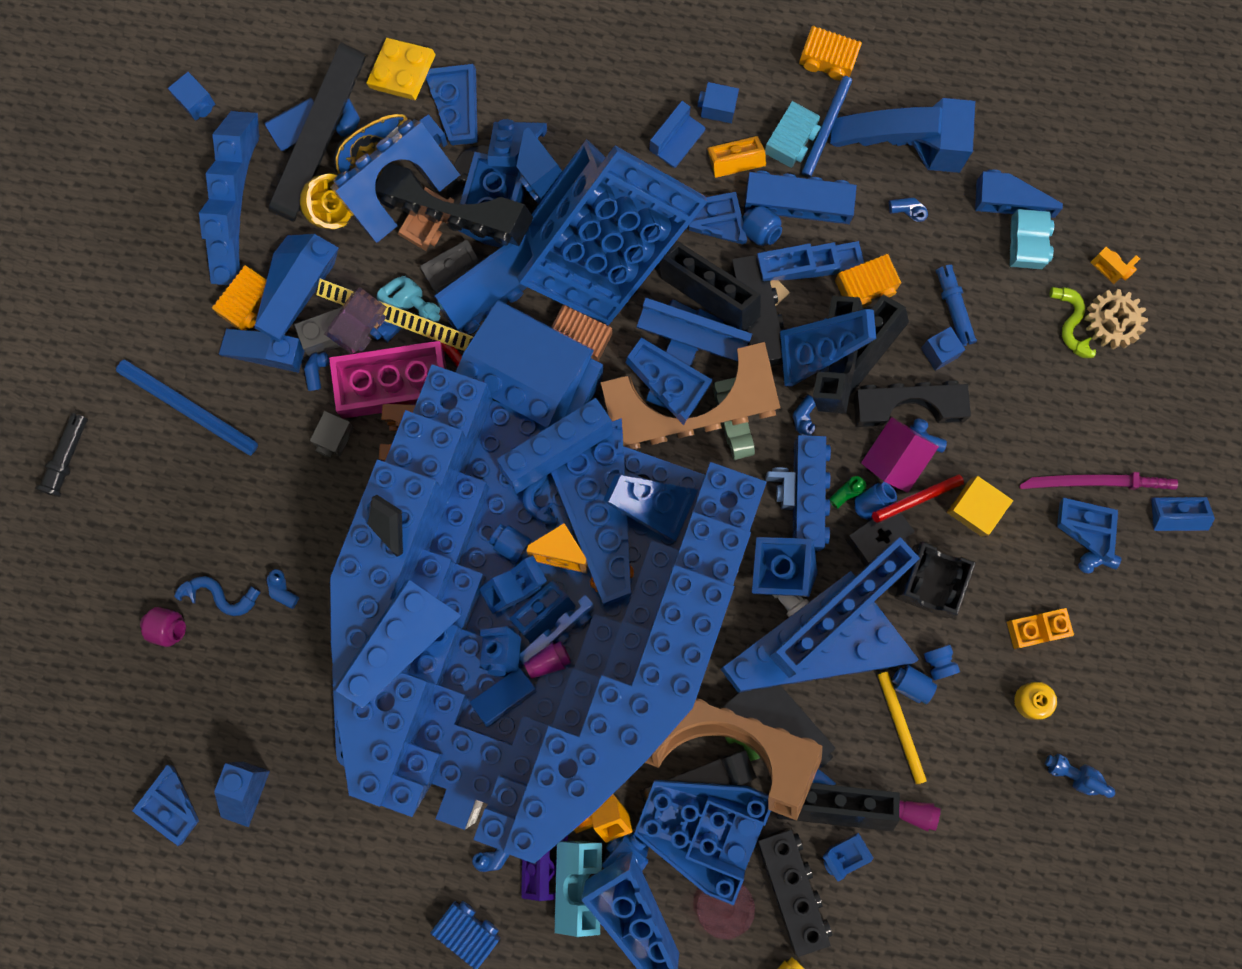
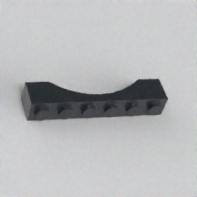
(499, 218)

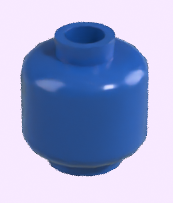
(762, 226)

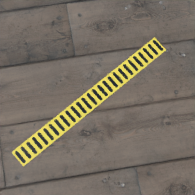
(402, 318)

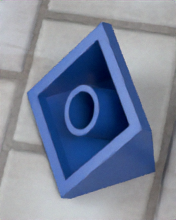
(784, 566)

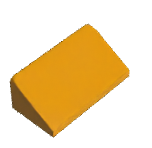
(737, 156)

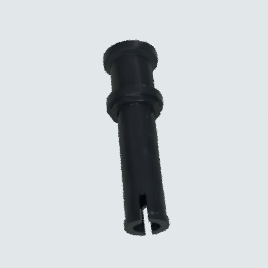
(58, 468)

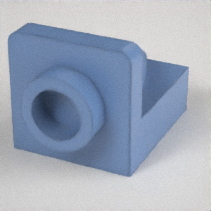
(786, 492)

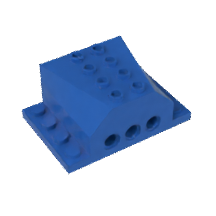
(605, 230)

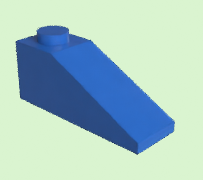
(1006, 193)
(262, 349)

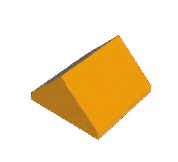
(559, 550)

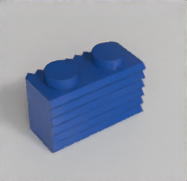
(466, 934)

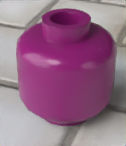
(162, 626)

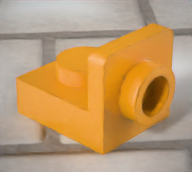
(1112, 266)

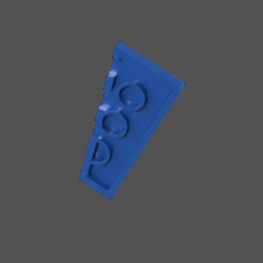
(821, 343)
(398, 638)

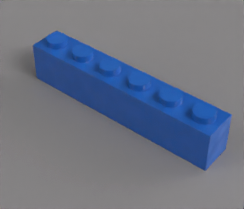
(844, 607)

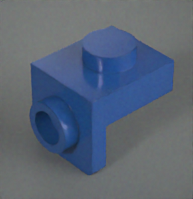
(846, 856)

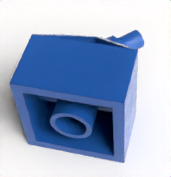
(955, 143)

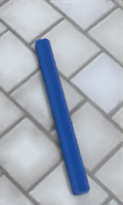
(187, 407)

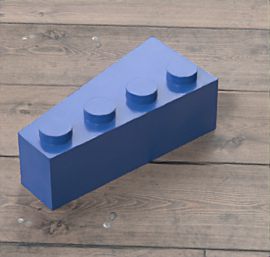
(630, 914)

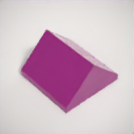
(899, 455)

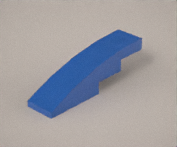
(887, 125)
(809, 261)

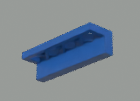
(692, 329)

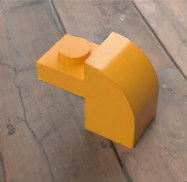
(609, 820)

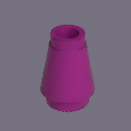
(548, 660)
(920, 814)

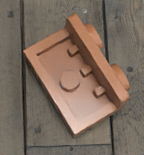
(421, 230)

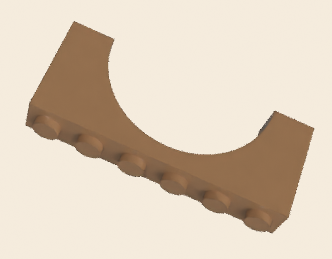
(750, 395)
(788, 758)

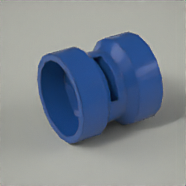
(941, 661)

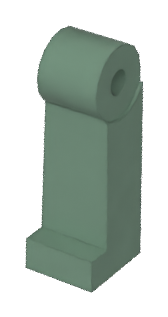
(738, 435)

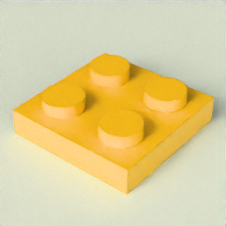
(401, 68)

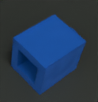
(192, 96)
(718, 102)
(942, 348)

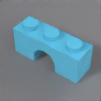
(574, 865)

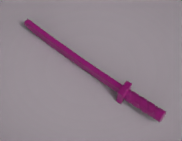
(1132, 481)

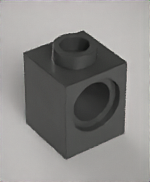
(331, 435)

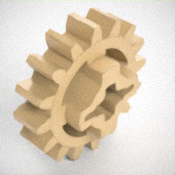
(1107, 326)

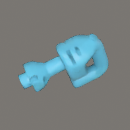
(407, 297)

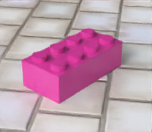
(382, 377)

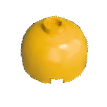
(322, 205)

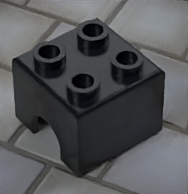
(936, 581)

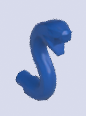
(541, 514)
(242, 607)

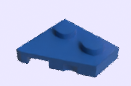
(720, 219)
(1090, 526)
(168, 807)

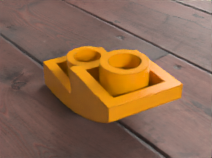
(1040, 628)

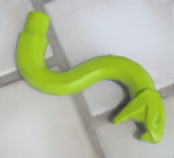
(1079, 348)

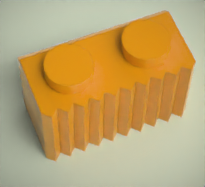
(829, 53)
(869, 280)
(242, 299)

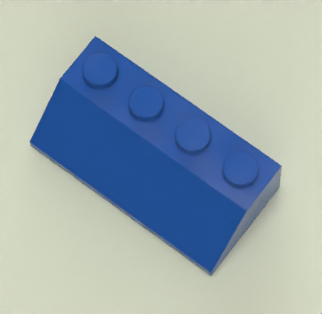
(477, 291)

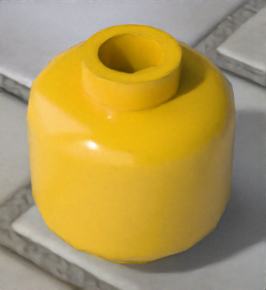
(1027, 703)

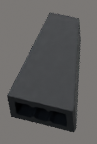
(778, 710)

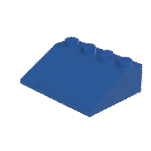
(526, 364)

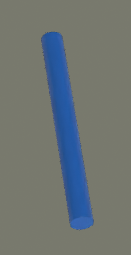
(827, 126)

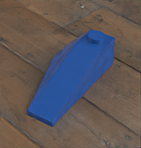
(293, 281)

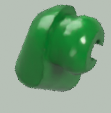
(851, 489)

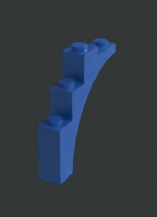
(225, 179)

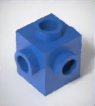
(622, 846)

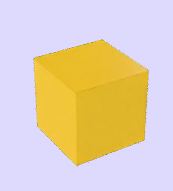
(979, 506)

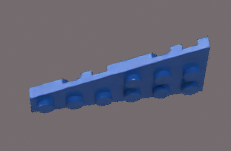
(598, 526)

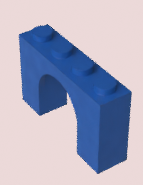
(357, 187)

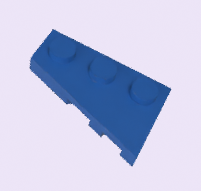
(456, 101)
(507, 140)
(651, 503)

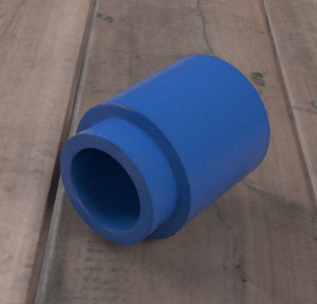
(874, 499)
(510, 543)
(914, 684)

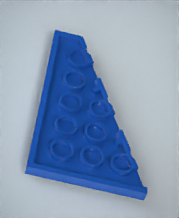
(861, 647)

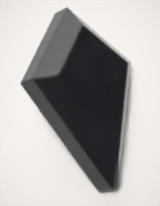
(386, 523)

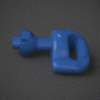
(1086, 779)

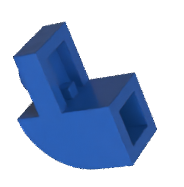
(513, 585)

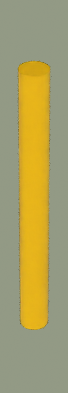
(902, 728)

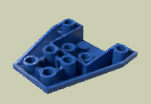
(704, 831)

